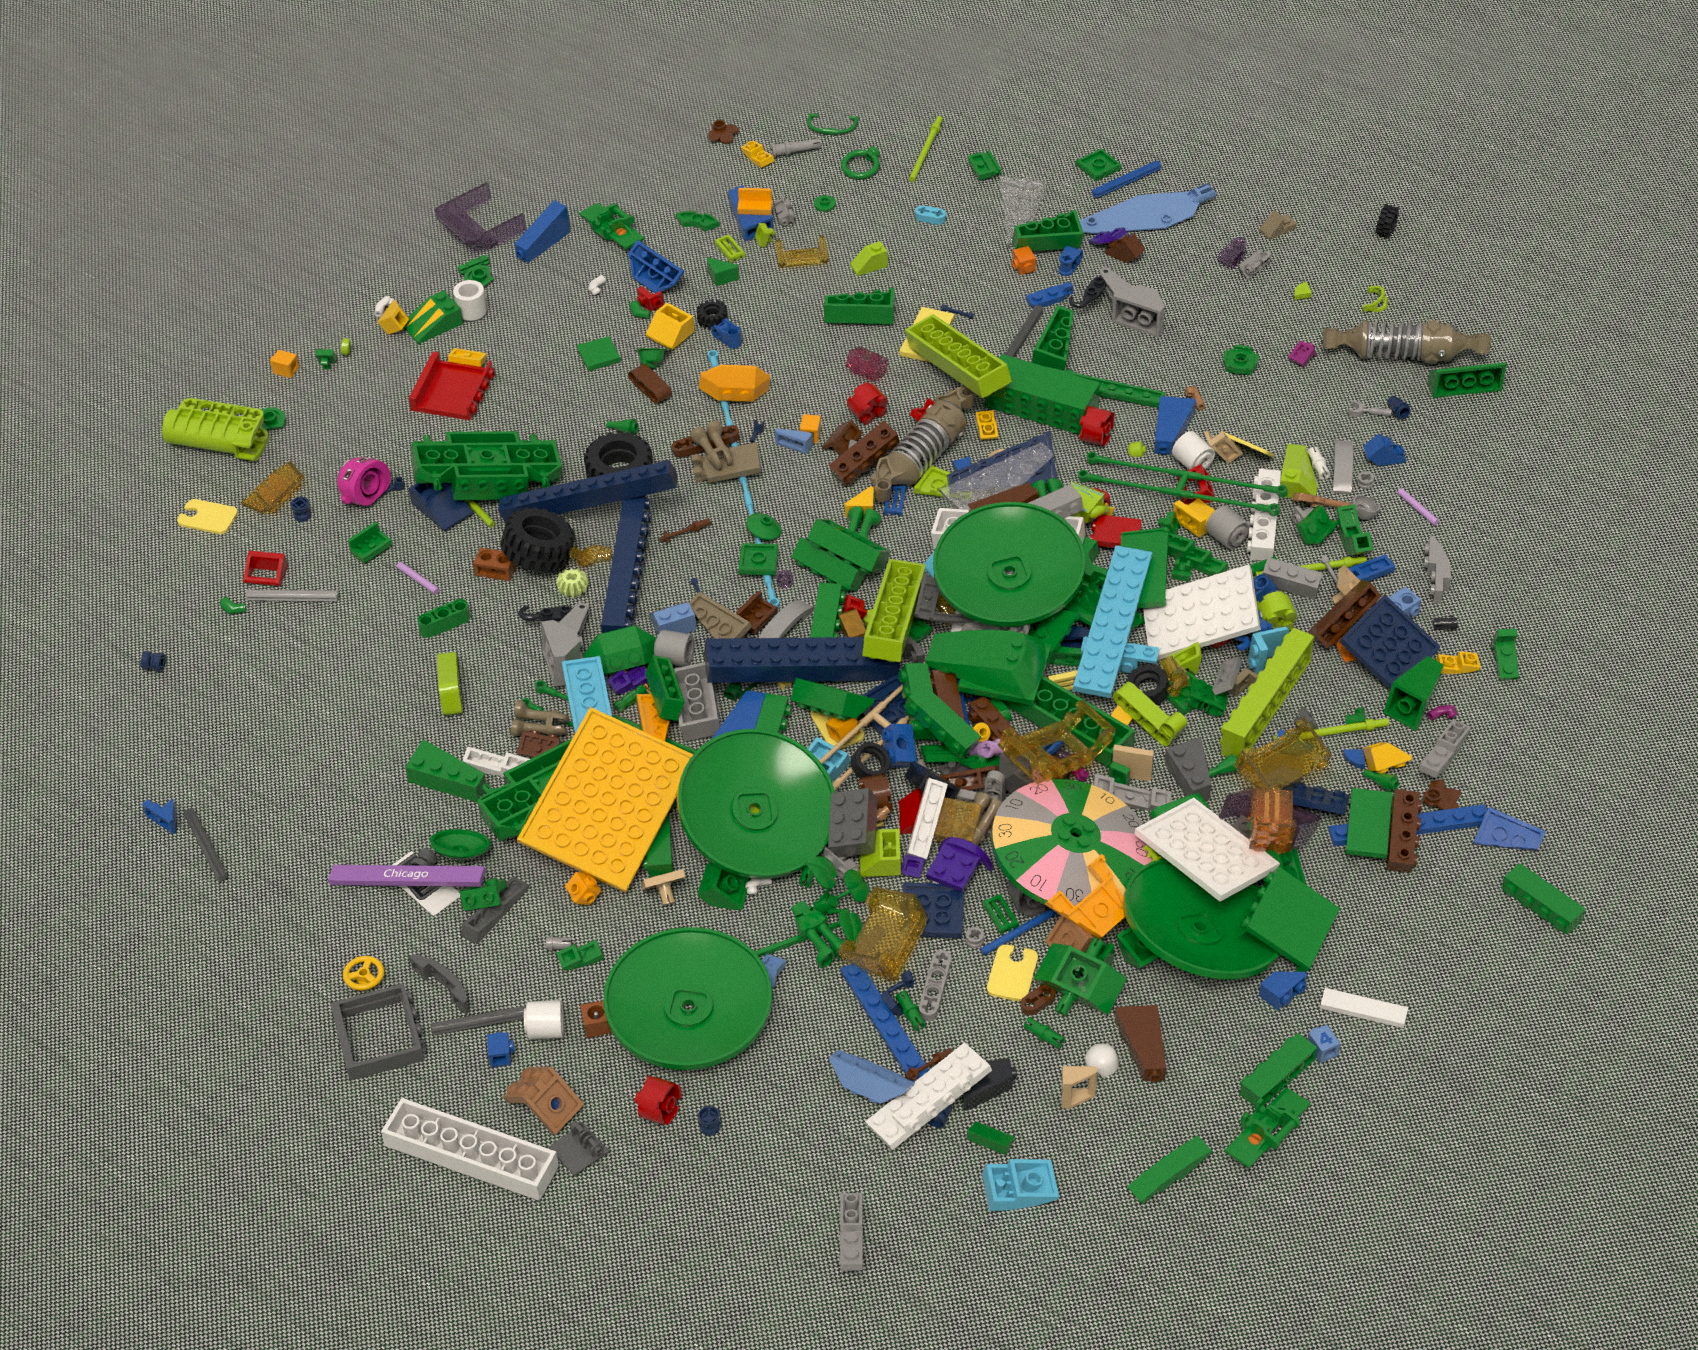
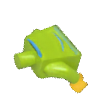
(1092, 503)

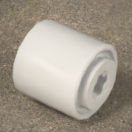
(471, 299)
(1193, 451)
(544, 1019)

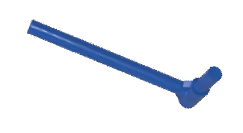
(1018, 931)

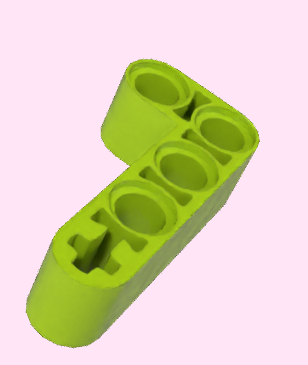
(449, 683)
(1149, 715)

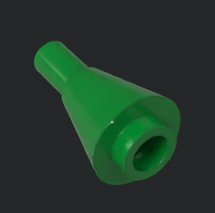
(625, 426)
(1224, 766)
(1385, 781)

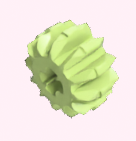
(572, 583)

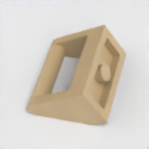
(1073, 1075)

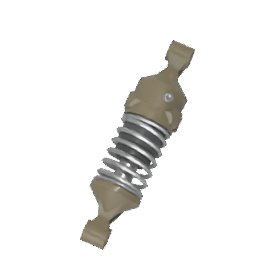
(1426, 341)
(925, 442)

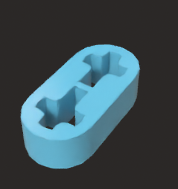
(930, 215)

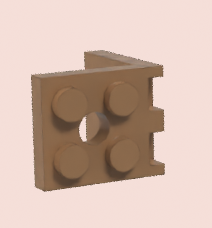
(537, 1089)

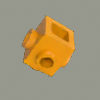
(582, 888)

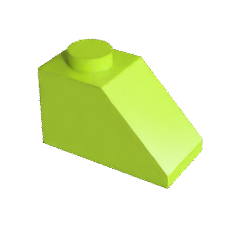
(870, 259)

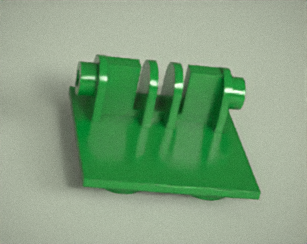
(1203, 692)

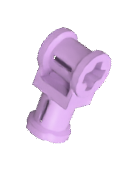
(987, 749)

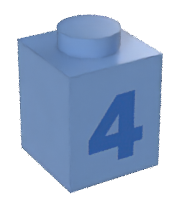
(1326, 1043)

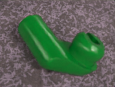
(637, 311)
(230, 607)

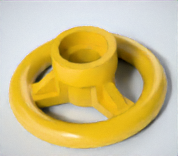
(363, 975)

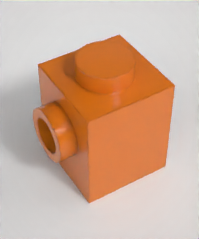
(1024, 260)

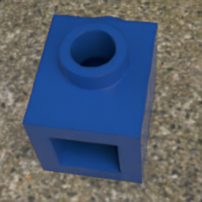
(499, 1049)

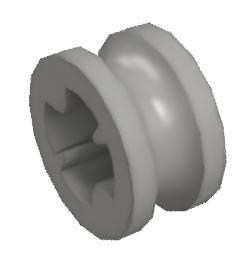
(1365, 480)
(974, 931)

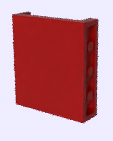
(450, 388)

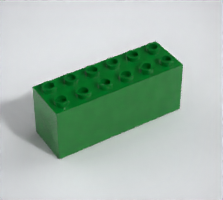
(1045, 395)

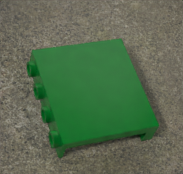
(1290, 918)

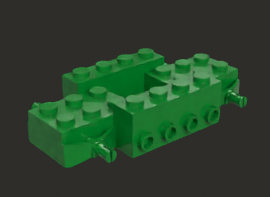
(485, 463)
(509, 806)

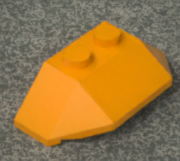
(734, 382)

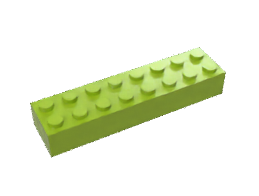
(958, 356)
(893, 611)
(1267, 693)

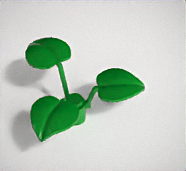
(824, 873)

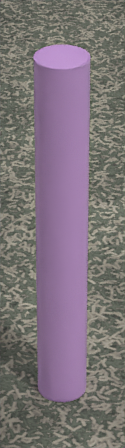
(1416, 505)
(418, 578)

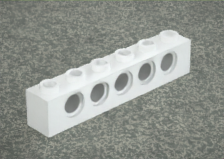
(1263, 524)

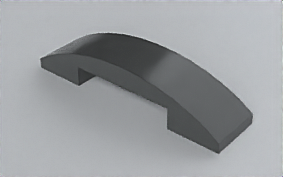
(427, 967)

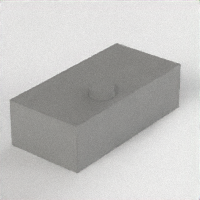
(700, 711)

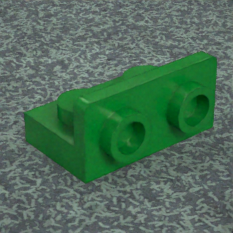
(1316, 526)

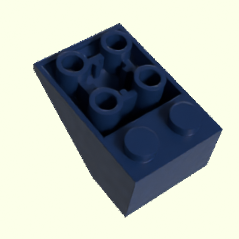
(439, 505)

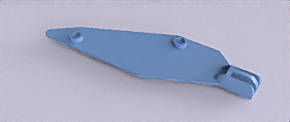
(1149, 211)

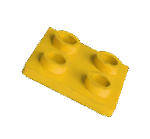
(1193, 516)

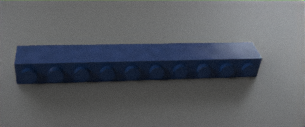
(594, 490)

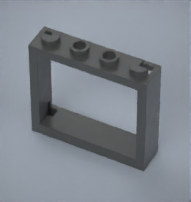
(368, 1002)

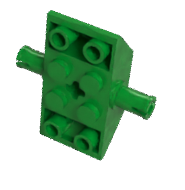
(1096, 988)

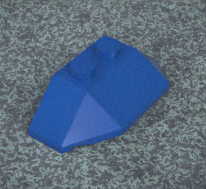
(652, 268)

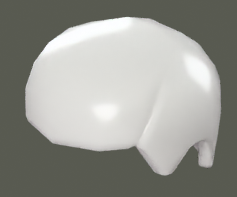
(1103, 1058)

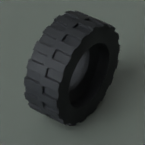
(1152, 672)

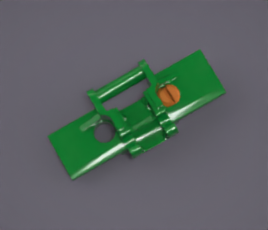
(605, 224)
(1258, 1128)

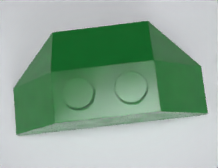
(622, 648)

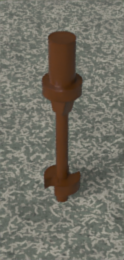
(695, 526)
(937, 1057)

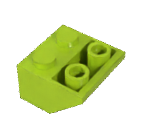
(886, 858)

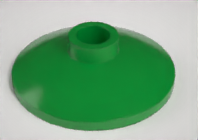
(763, 526)

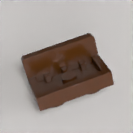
(757, 611)

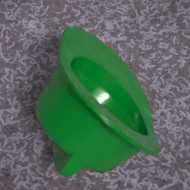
(651, 356)

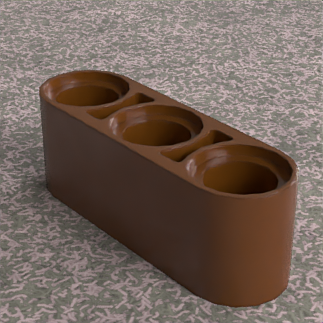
(650, 384)

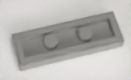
(1227, 675)

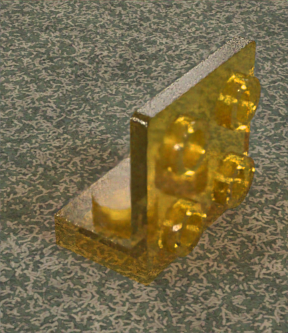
(957, 820)

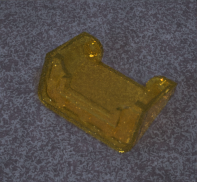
(1284, 758)
(888, 933)

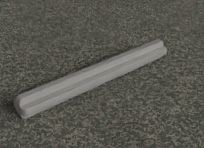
(292, 595)

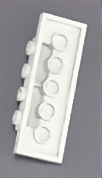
(928, 1096)

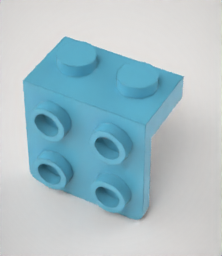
(1263, 646)

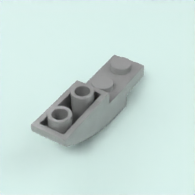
(1438, 568)
(1445, 750)
(851, 1231)

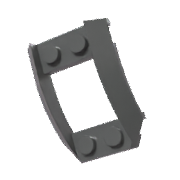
(927, 603)

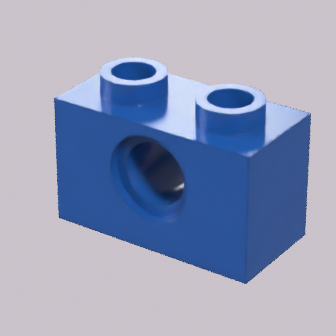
(903, 737)

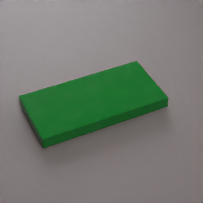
(1369, 823)

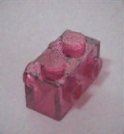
(867, 363)

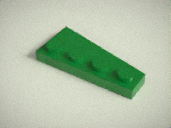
(1054, 629)

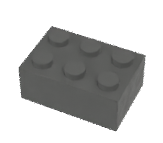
(853, 822)

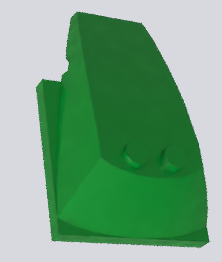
(992, 662)

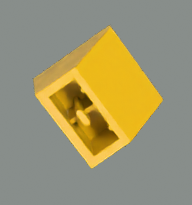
(670, 326)

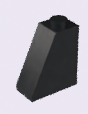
(918, 776)
(991, 1085)

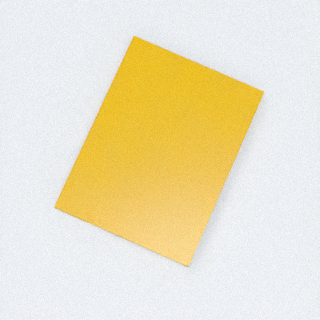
(606, 800)

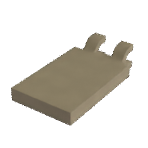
(745, 462)

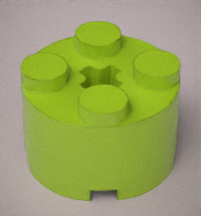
(1278, 610)

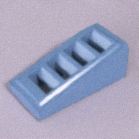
(800, 440)

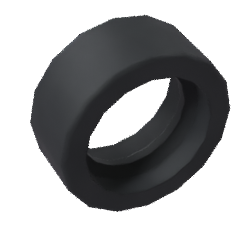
(877, 751)

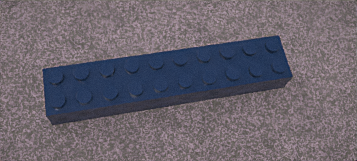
(626, 564)
(793, 658)

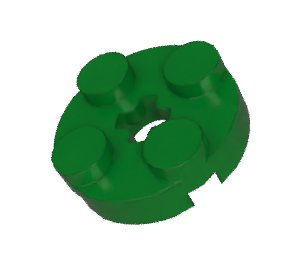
(1245, 366)

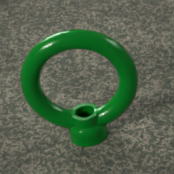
(871, 155)

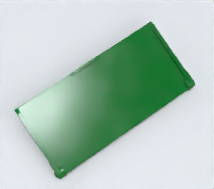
(1156, 580)

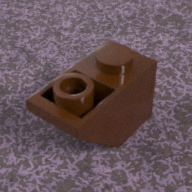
(1125, 248)

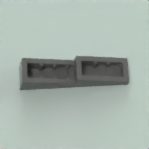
(483, 920)

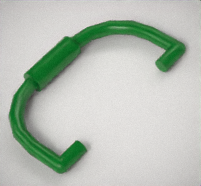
(831, 131)

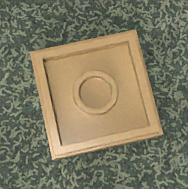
(1138, 760)

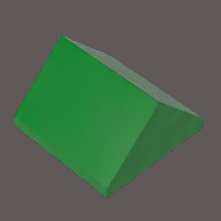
(1134, 950)

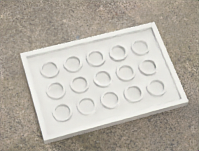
(1204, 612)
(1206, 849)

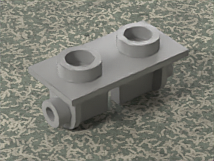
(785, 211)
(1255, 263)
(838, 862)

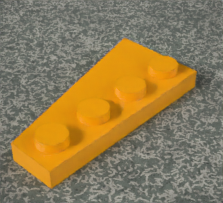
(649, 717)

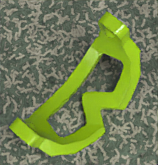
(1373, 306)

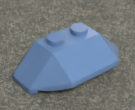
(868, 1078)

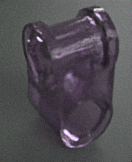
(1233, 252)

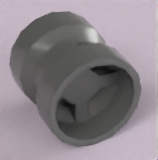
(424, 858)

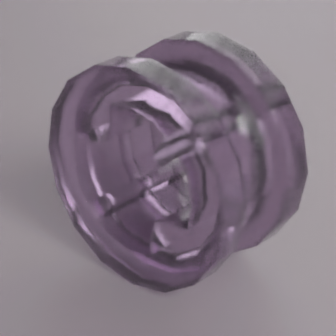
(781, 582)

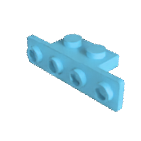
(1133, 654)

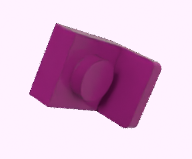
(1302, 353)

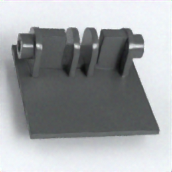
(578, 1148)

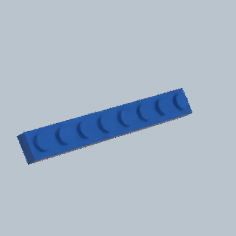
(1430, 822)
(883, 1019)

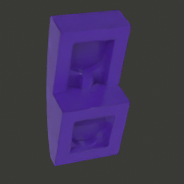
(1105, 236)
(625, 682)
(913, 866)

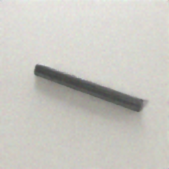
(1024, 331)
(205, 844)
(477, 1020)

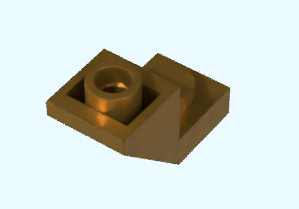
(852, 624)

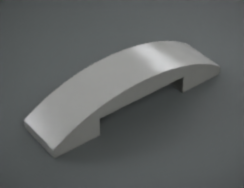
(1343, 467)
(786, 619)
(1133, 796)

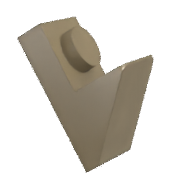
(1277, 225)

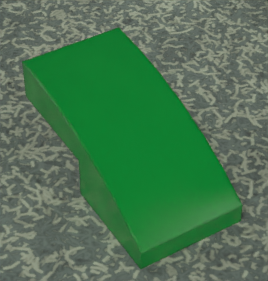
(978, 761)
(575, 957)

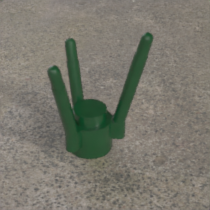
(734, 690)

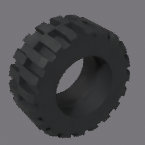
(616, 449)
(537, 540)

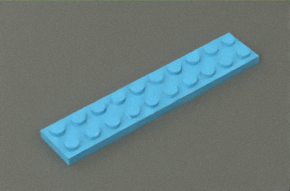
(1112, 622)

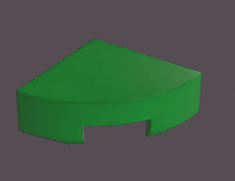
(1358, 716)

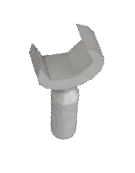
(1360, 409)

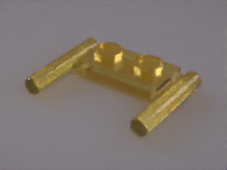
(802, 256)

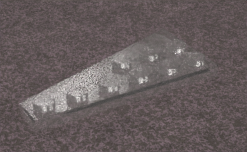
(1020, 202)
(997, 477)

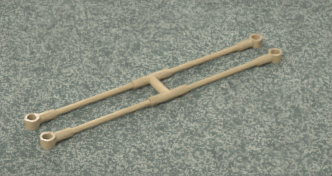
(873, 714)

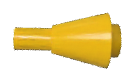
(983, 730)

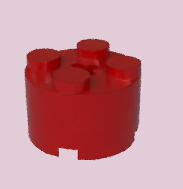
(867, 403)
(1097, 426)
(658, 1100)

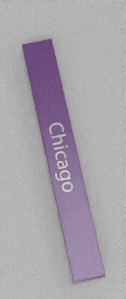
(407, 875)

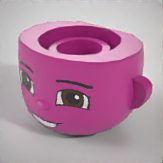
(363, 480)

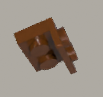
(534, 743)

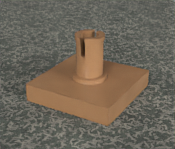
(1070, 934)

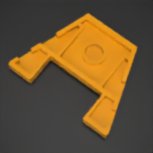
(1099, 909)

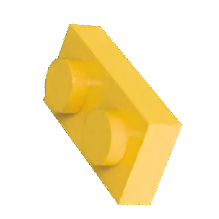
(467, 357)

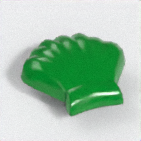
(479, 273)
(273, 418)

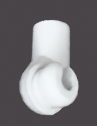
(594, 284)
(753, 883)

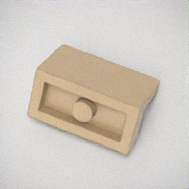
(1224, 446)

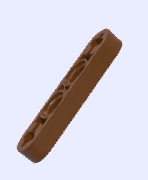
(683, 443)

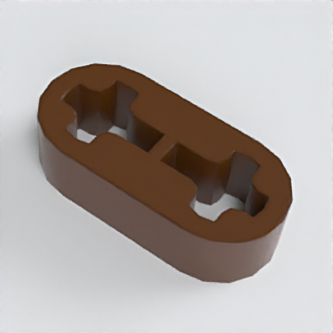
(1040, 1001)

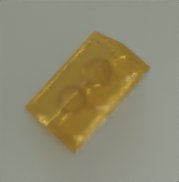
(274, 488)

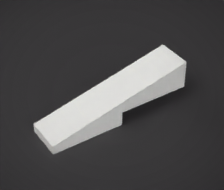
(492, 763)

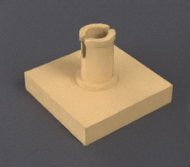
(1346, 582)
(663, 883)

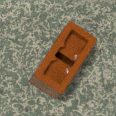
(493, 565)

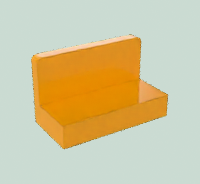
(755, 201)

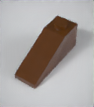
(971, 779)

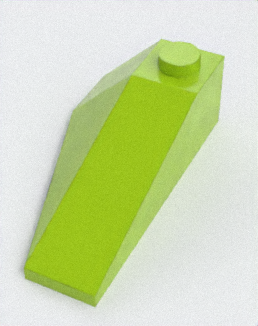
(1298, 471)

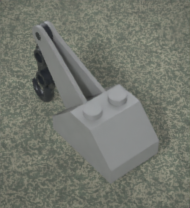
(1133, 306)
(560, 639)

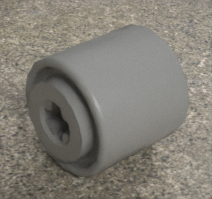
(1227, 527)
(676, 646)

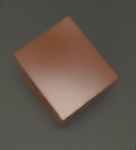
(594, 1019)

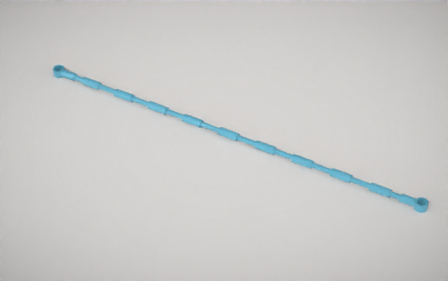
(713, 358)

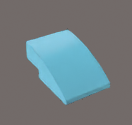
(834, 764)
(1019, 1184)

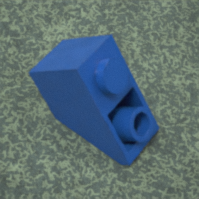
(1383, 451)
(1282, 987)

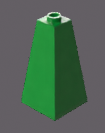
(1413, 692)

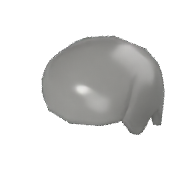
(1365, 507)

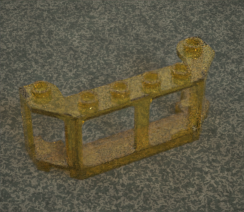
(1045, 766)

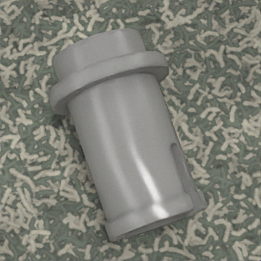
(557, 943)

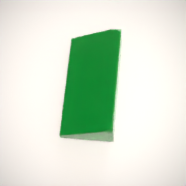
(990, 1138)

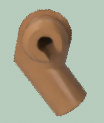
(1194, 394)

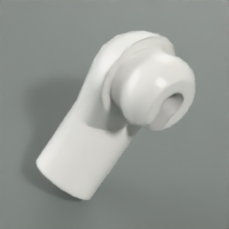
(381, 305)

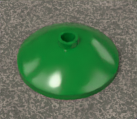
(460, 844)

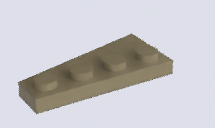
(718, 619)

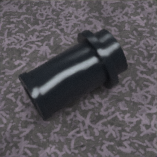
(1445, 623)

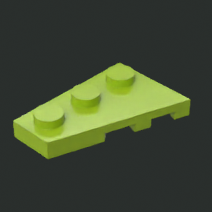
(932, 481)

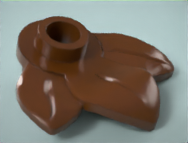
(722, 132)
(1440, 796)

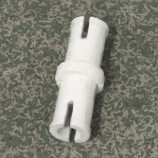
(1319, 463)

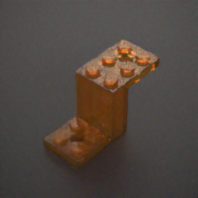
(1271, 820)

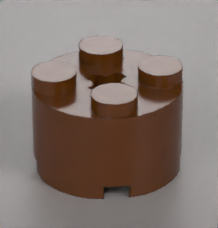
(880, 787)

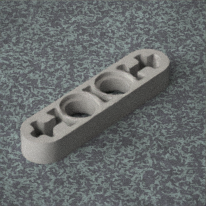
(935, 985)

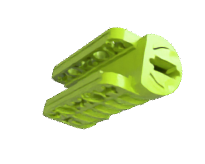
(216, 428)

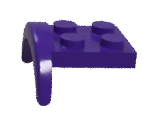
(957, 863)

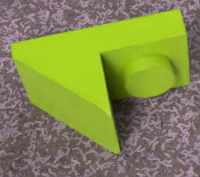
(1189, 657)

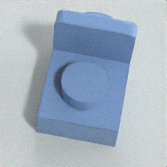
(774, 966)

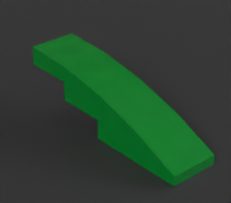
(1202, 559)
(1170, 1168)

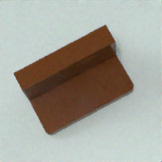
(841, 437)

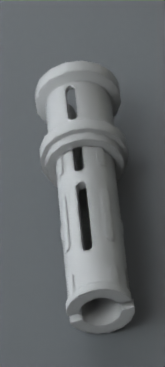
(787, 148)

